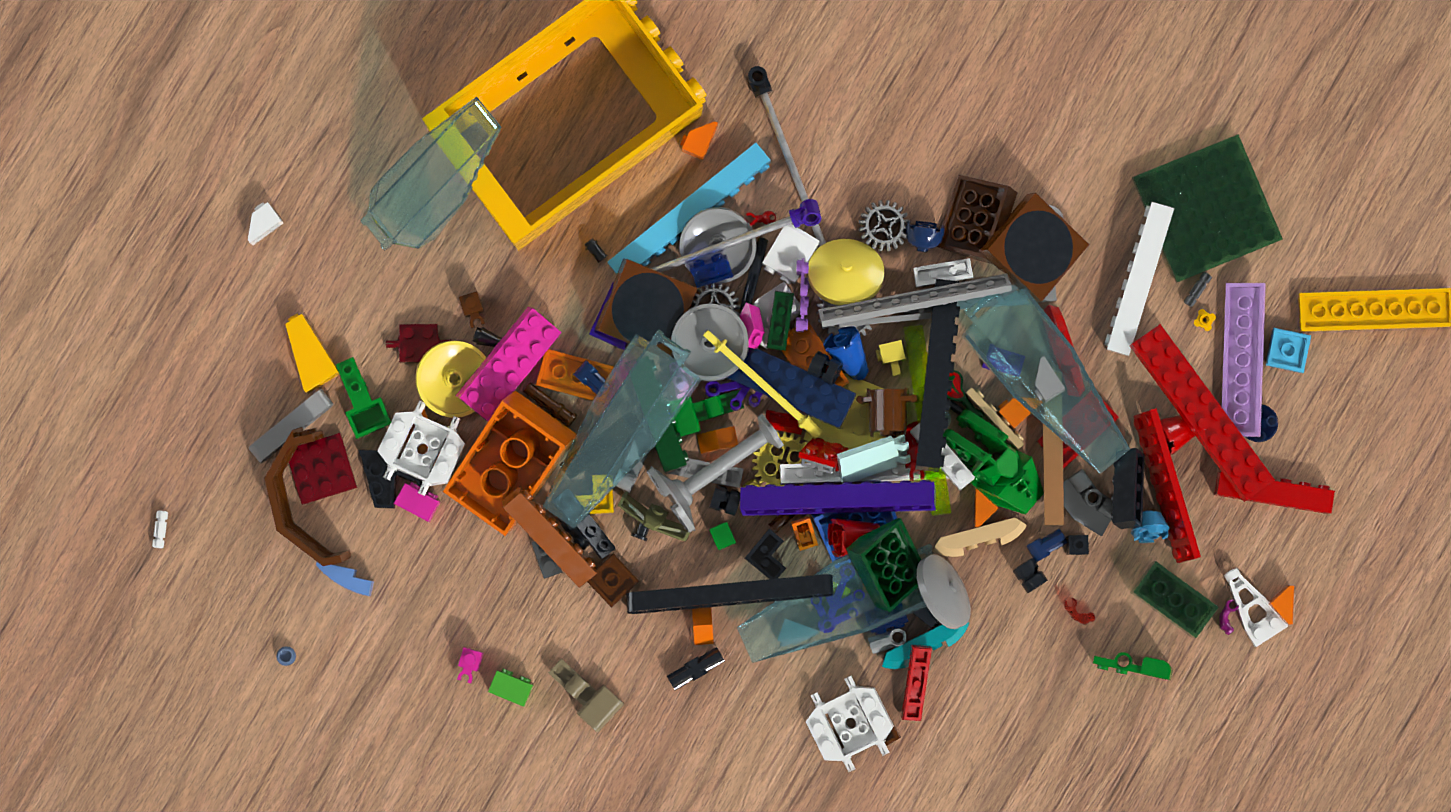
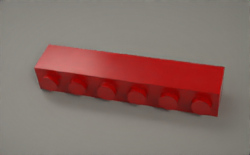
(1284, 494)

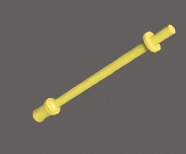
(803, 420)

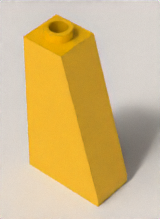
(310, 355)

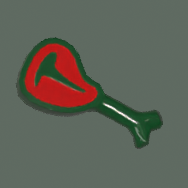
(958, 394)

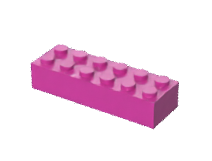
(508, 363)

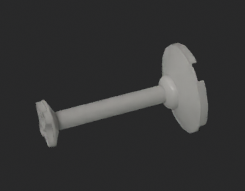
(681, 492)

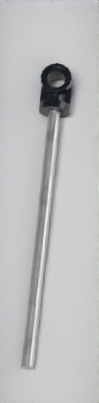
(762, 89)

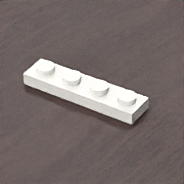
(953, 466)

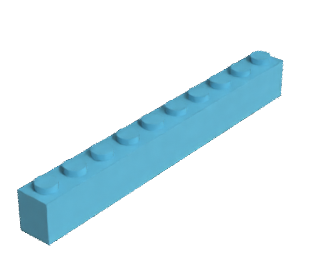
(709, 195)

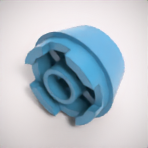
(1152, 527)

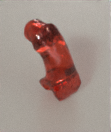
(1082, 618)

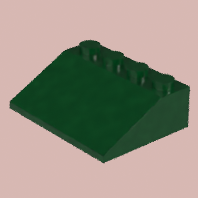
(886, 564)

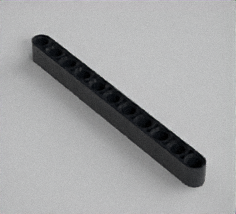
(730, 594)

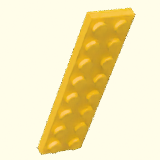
(1375, 309)

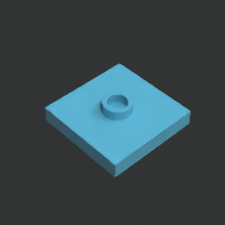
(1288, 350)

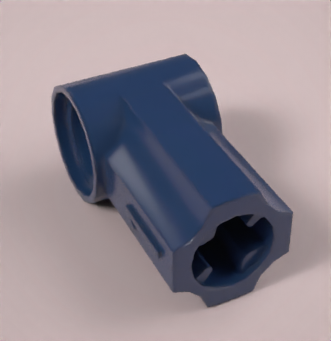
(589, 376)
(1043, 547)

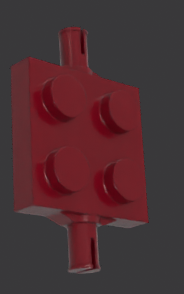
(415, 341)

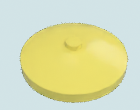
(845, 272)
(443, 374)

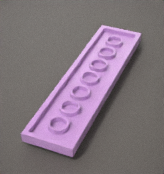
(1244, 356)

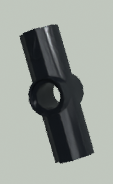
(695, 668)

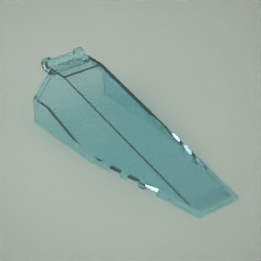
(431, 179)
(1011, 343)
(621, 425)
(815, 621)

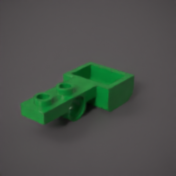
(692, 413)
(367, 414)
(1150, 666)

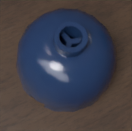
(924, 235)

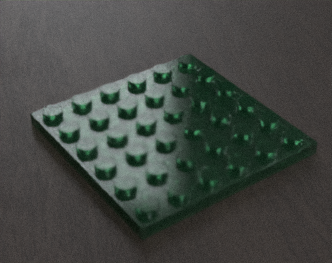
(1215, 205)

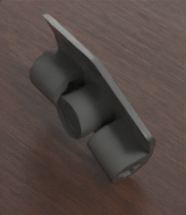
(1093, 515)

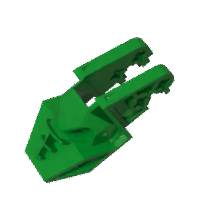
(1010, 480)

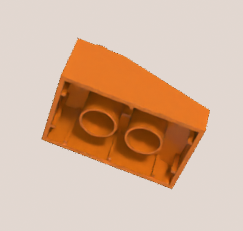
(513, 450)

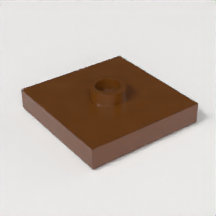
(613, 580)

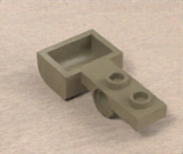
(597, 705)

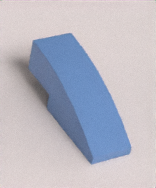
(347, 578)

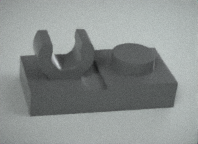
(547, 565)

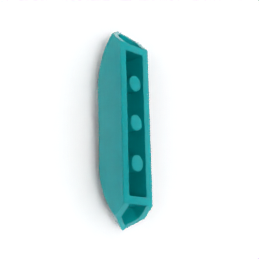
(900, 656)

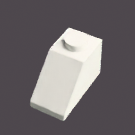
(263, 222)

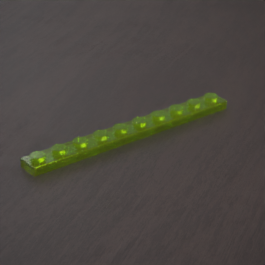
(917, 362)

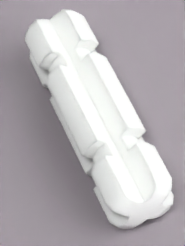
(160, 529)

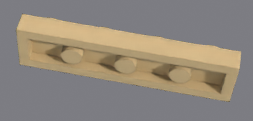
(989, 410)

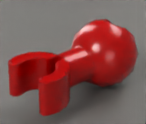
(765, 218)

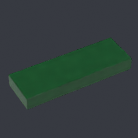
(780, 320)

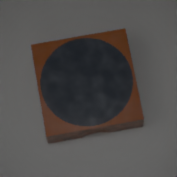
(1034, 247)
(643, 304)

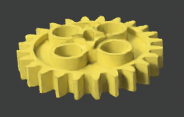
(766, 457)

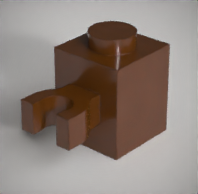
(471, 307)

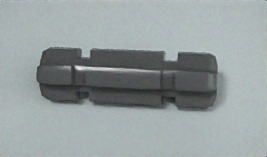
(1197, 289)

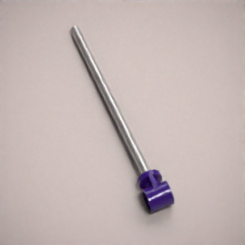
(807, 214)

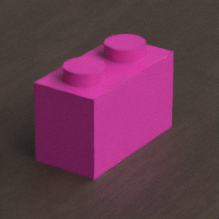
(416, 503)

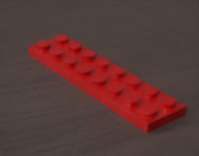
(1166, 485)

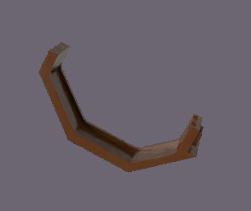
(280, 503)

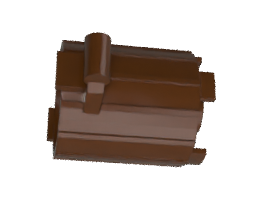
(887, 410)

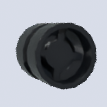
(819, 364)
(725, 500)
(1030, 575)

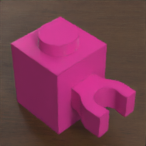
(470, 661)

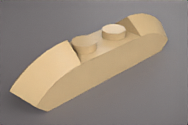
(1004, 530)

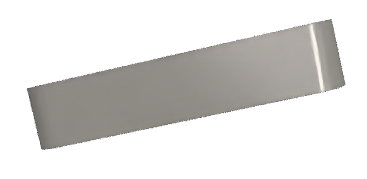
(300, 417)

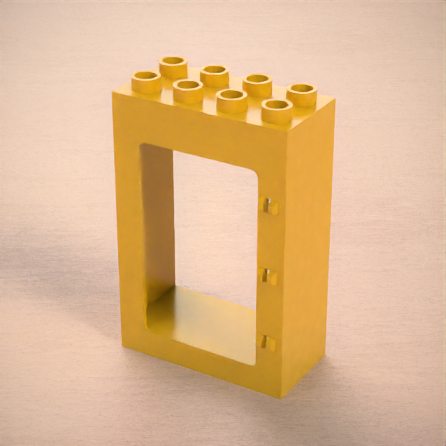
(637, 53)

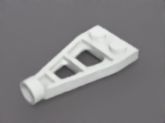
(1266, 627)

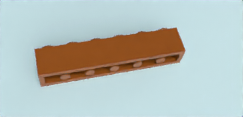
(549, 536)

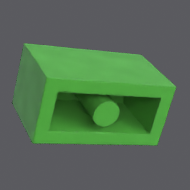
(511, 688)

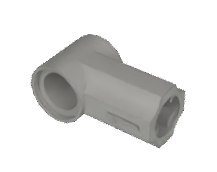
(884, 641)

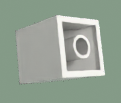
(789, 247)

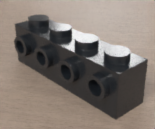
(1128, 490)

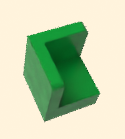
(722, 536)

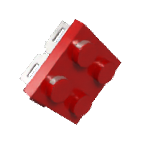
(823, 453)

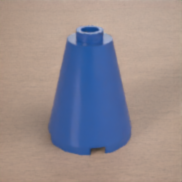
(849, 350)

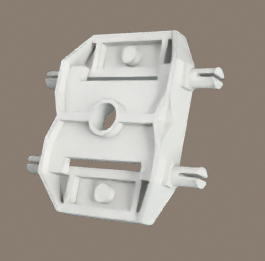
(426, 433)
(855, 738)

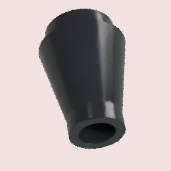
(485, 337)

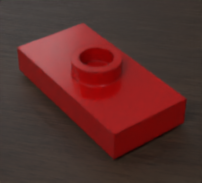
(783, 422)

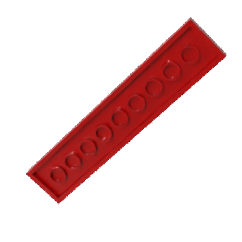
(1202, 413)

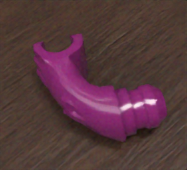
(1224, 623)

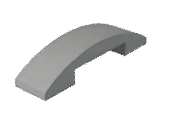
(730, 478)

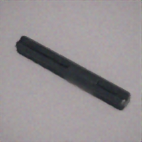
(754, 272)

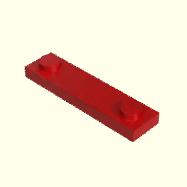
(916, 682)

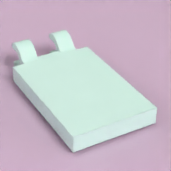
(872, 458)

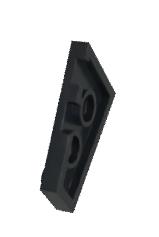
(382, 490)

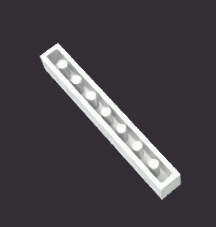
(1140, 278)

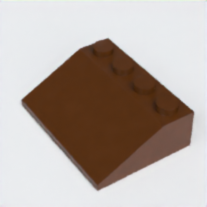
(975, 215)

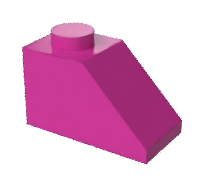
(753, 322)

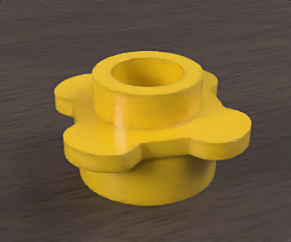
(1198, 322)

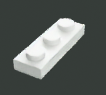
(951, 270)

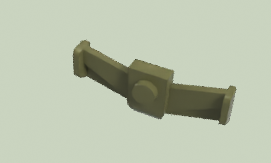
(653, 518)

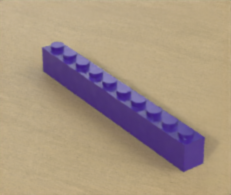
(838, 498)

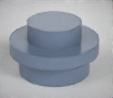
(286, 656)

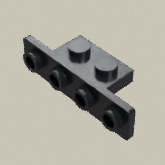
(590, 534)

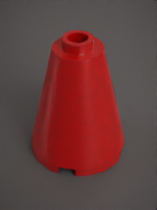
(1176, 432)
(845, 532)

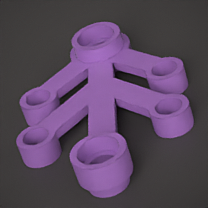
(802, 269)

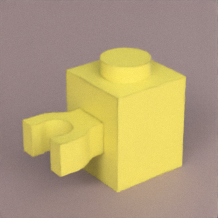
(891, 354)

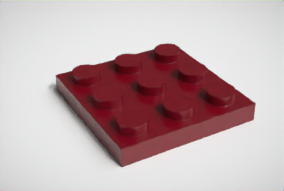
(322, 469)

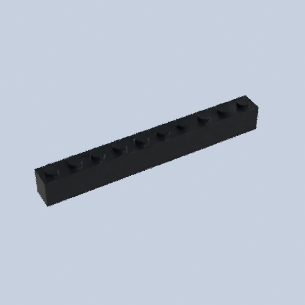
(937, 384)

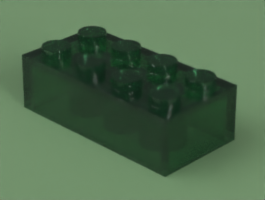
(1174, 599)

